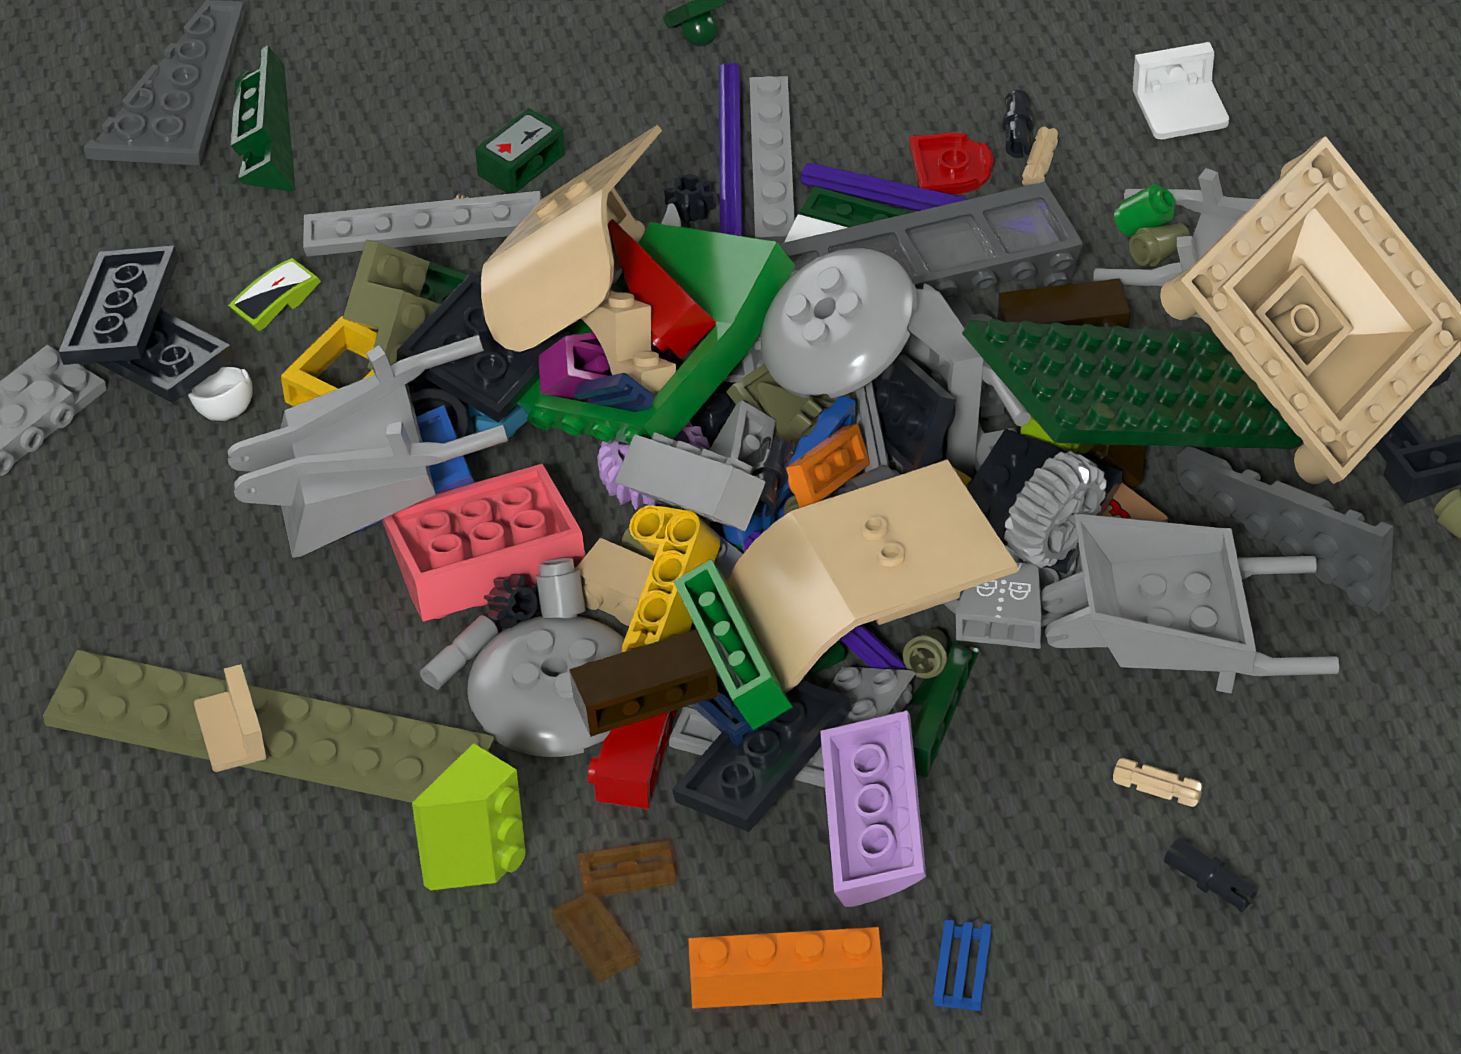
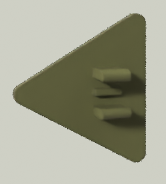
(793, 414)

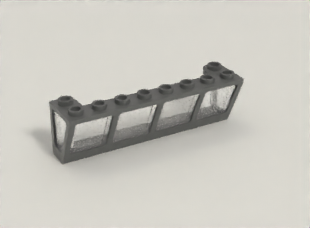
(966, 242)

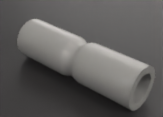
(454, 656)

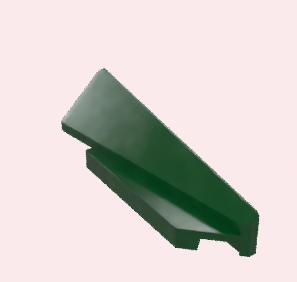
(263, 126)
(936, 702)

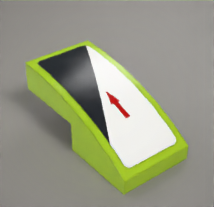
(270, 293)

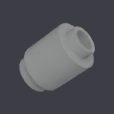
(560, 589)

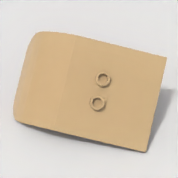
(560, 255)
(863, 561)

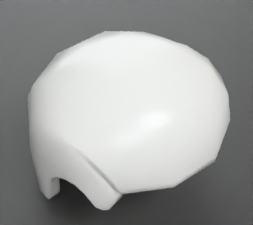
(223, 394)

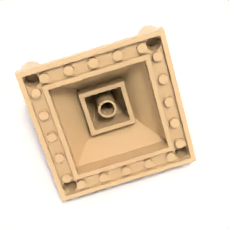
(1324, 310)

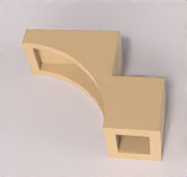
(625, 336)

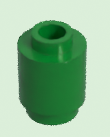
(1145, 209)

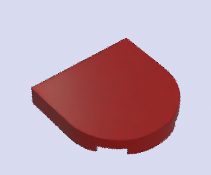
(950, 162)

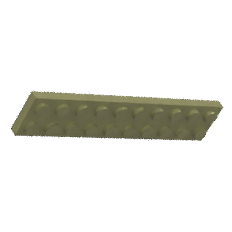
(299, 733)

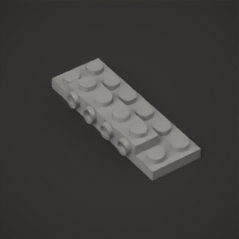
(39, 401)

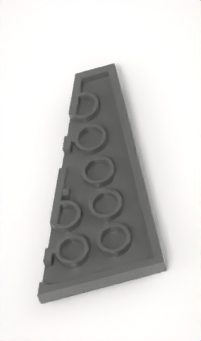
(176, 101)
(1300, 524)

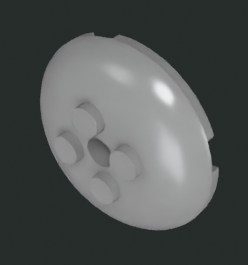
(838, 323)
(524, 683)

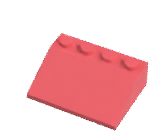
(481, 532)

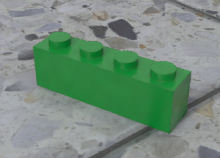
(732, 645)

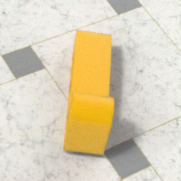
(679, 544)

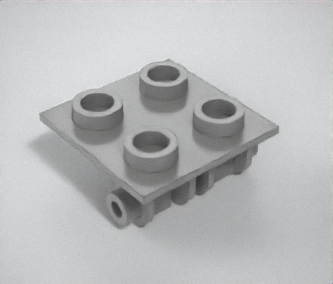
(872, 691)

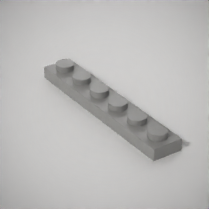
(771, 158)
(417, 223)

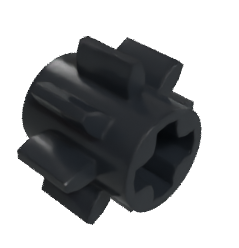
(690, 197)
(512, 601)

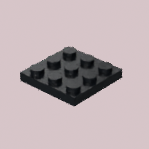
(486, 380)
(1004, 476)

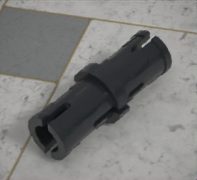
(1017, 123)
(771, 470)
(1210, 874)

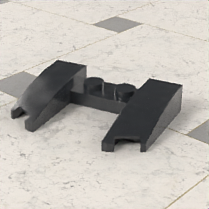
(1418, 466)

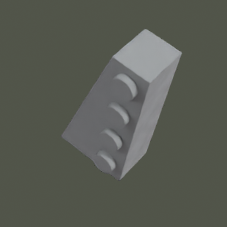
(691, 479)

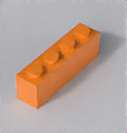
(785, 967)

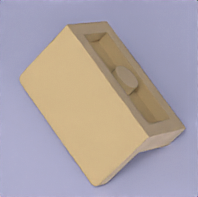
(231, 724)

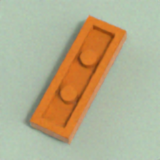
(828, 465)

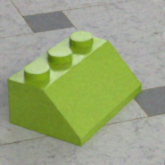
(470, 823)

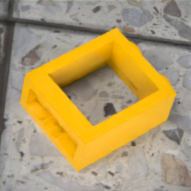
(301, 380)

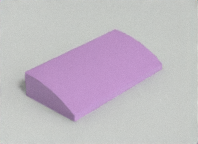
(872, 808)

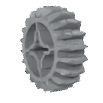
(1043, 514)

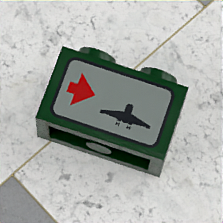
(520, 151)

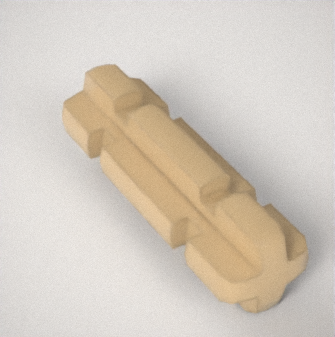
(1040, 156)
(1157, 782)

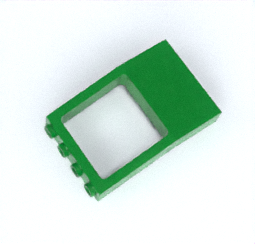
(733, 283)

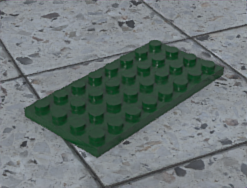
(1130, 385)

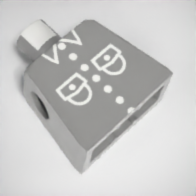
(1003, 609)

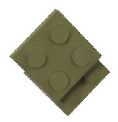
(389, 299)

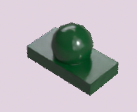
(697, 21)

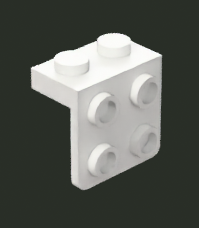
(1178, 91)

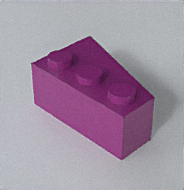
(575, 361)

